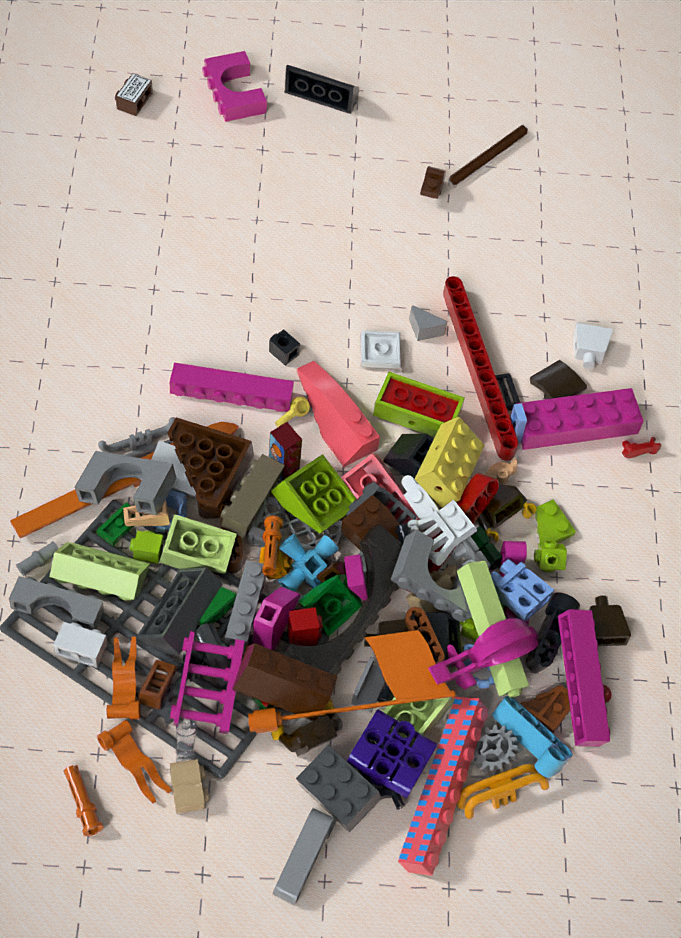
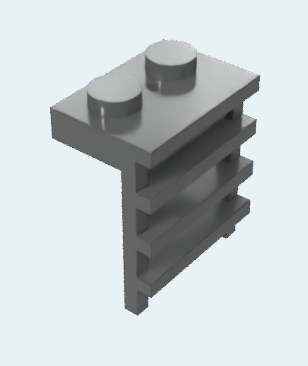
(384, 497)

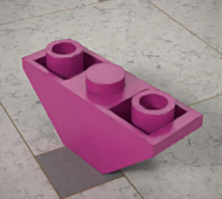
(273, 617)

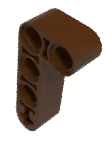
(234, 566)

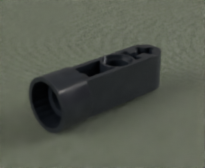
(550, 630)

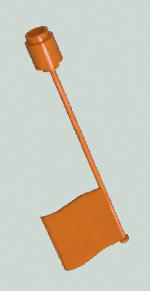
(404, 666)

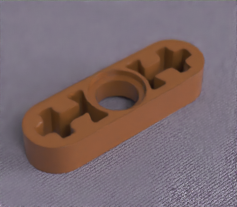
(423, 620)

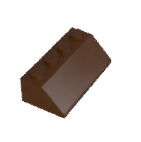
(283, 681)

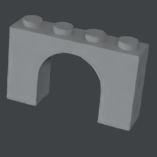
(107, 468)
(413, 574)

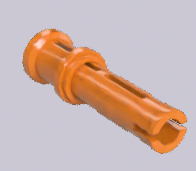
(271, 537)
(85, 809)

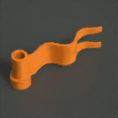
(124, 685)
(131, 757)

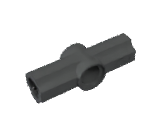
(208, 634)

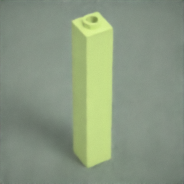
(486, 611)

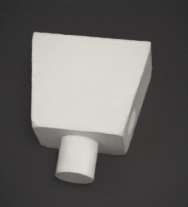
(590, 343)

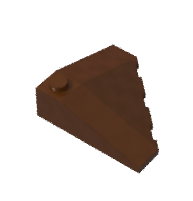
(211, 459)

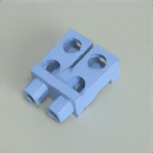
(521, 590)

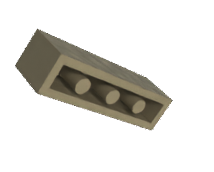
(252, 495)

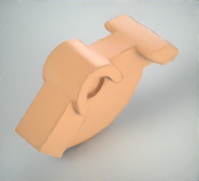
(502, 471)

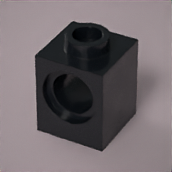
(284, 347)

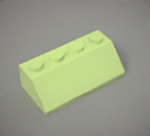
(99, 570)

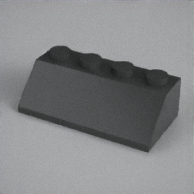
(179, 610)

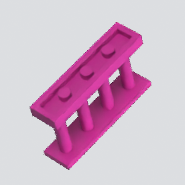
(225, 696)

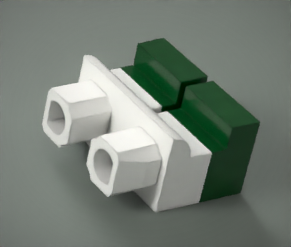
(478, 548)

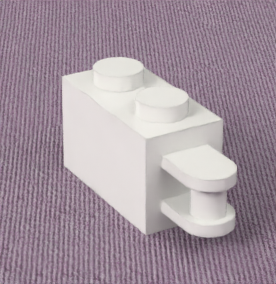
(419, 499)

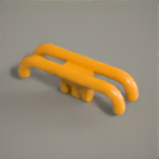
(500, 788)

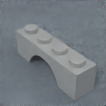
(32, 595)
(245, 604)

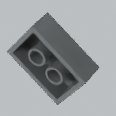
(338, 788)

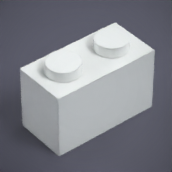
(80, 644)

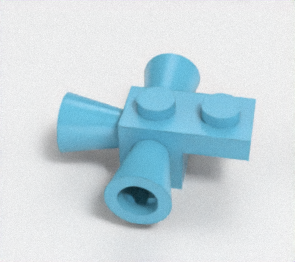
(307, 562)

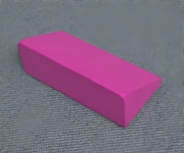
(355, 575)

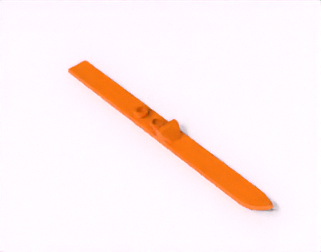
(69, 502)

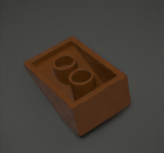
(366, 516)

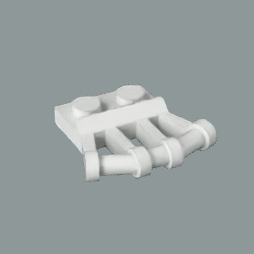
(455, 529)

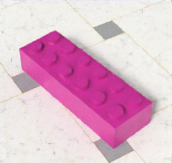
(581, 418)

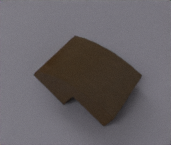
(558, 381)

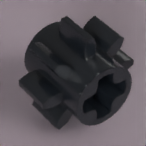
(194, 659)

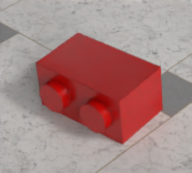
(304, 627)

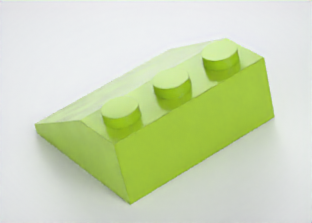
(315, 495)

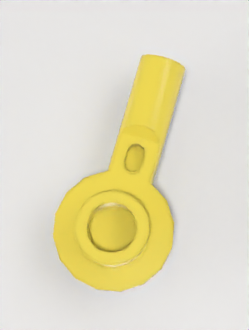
(298, 407)

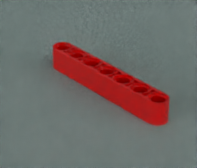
(472, 502)

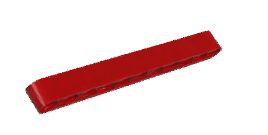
(480, 369)

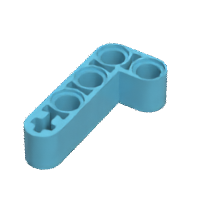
(534, 736)

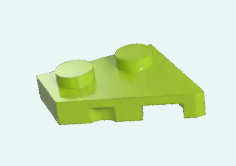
(552, 523)

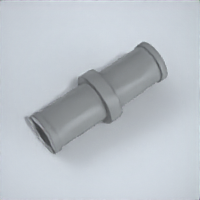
(37, 558)

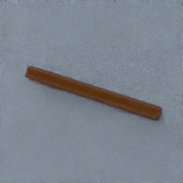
(488, 154)

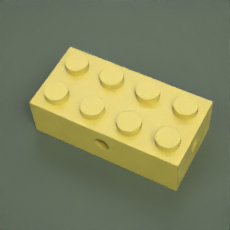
(449, 462)

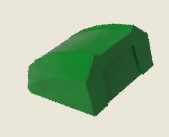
(333, 602)

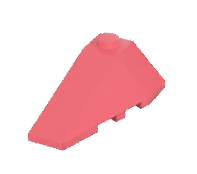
(375, 470)

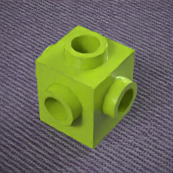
(550, 556)

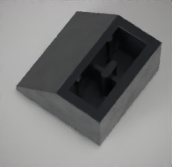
(409, 453)
(446, 630)

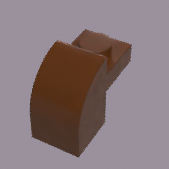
(433, 182)

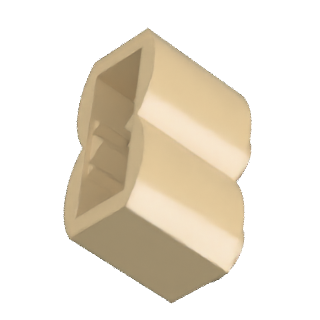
(187, 786)

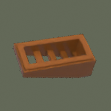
(153, 697)

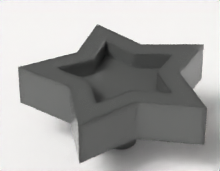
(165, 713)

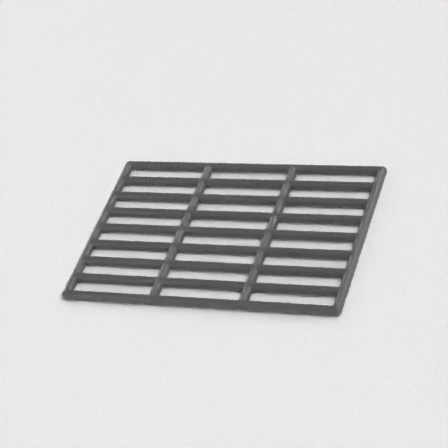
(117, 626)

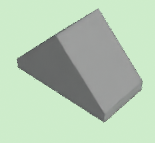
(426, 324)

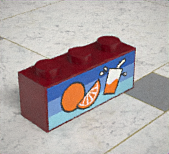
(286, 448)

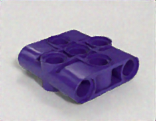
(365, 752)

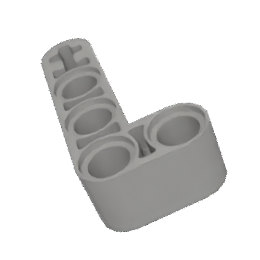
(303, 856)

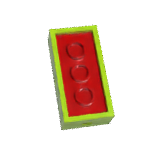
(416, 404)

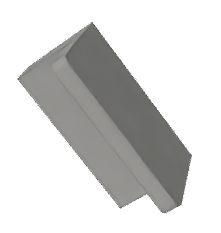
(369, 685)

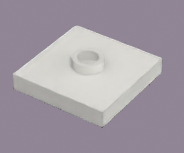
(380, 349)

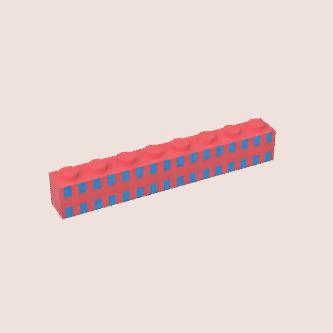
(443, 786)

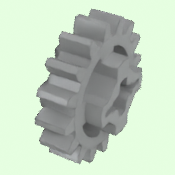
(493, 760)

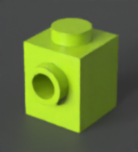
(147, 546)

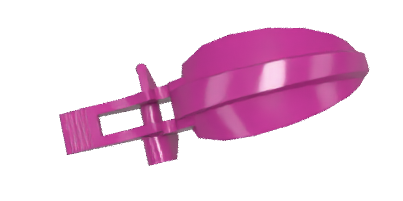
(495, 646)

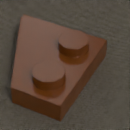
(550, 707)

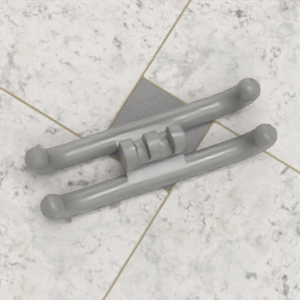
(140, 444)

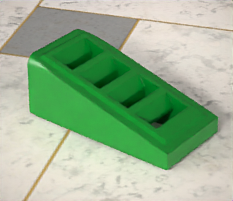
(221, 604)

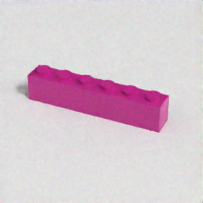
(231, 387)
(584, 678)

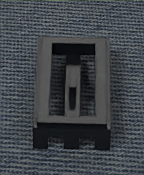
(509, 405)

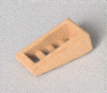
(160, 519)

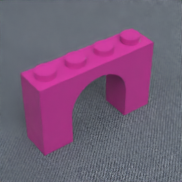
(233, 104)

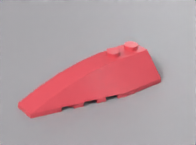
(338, 417)

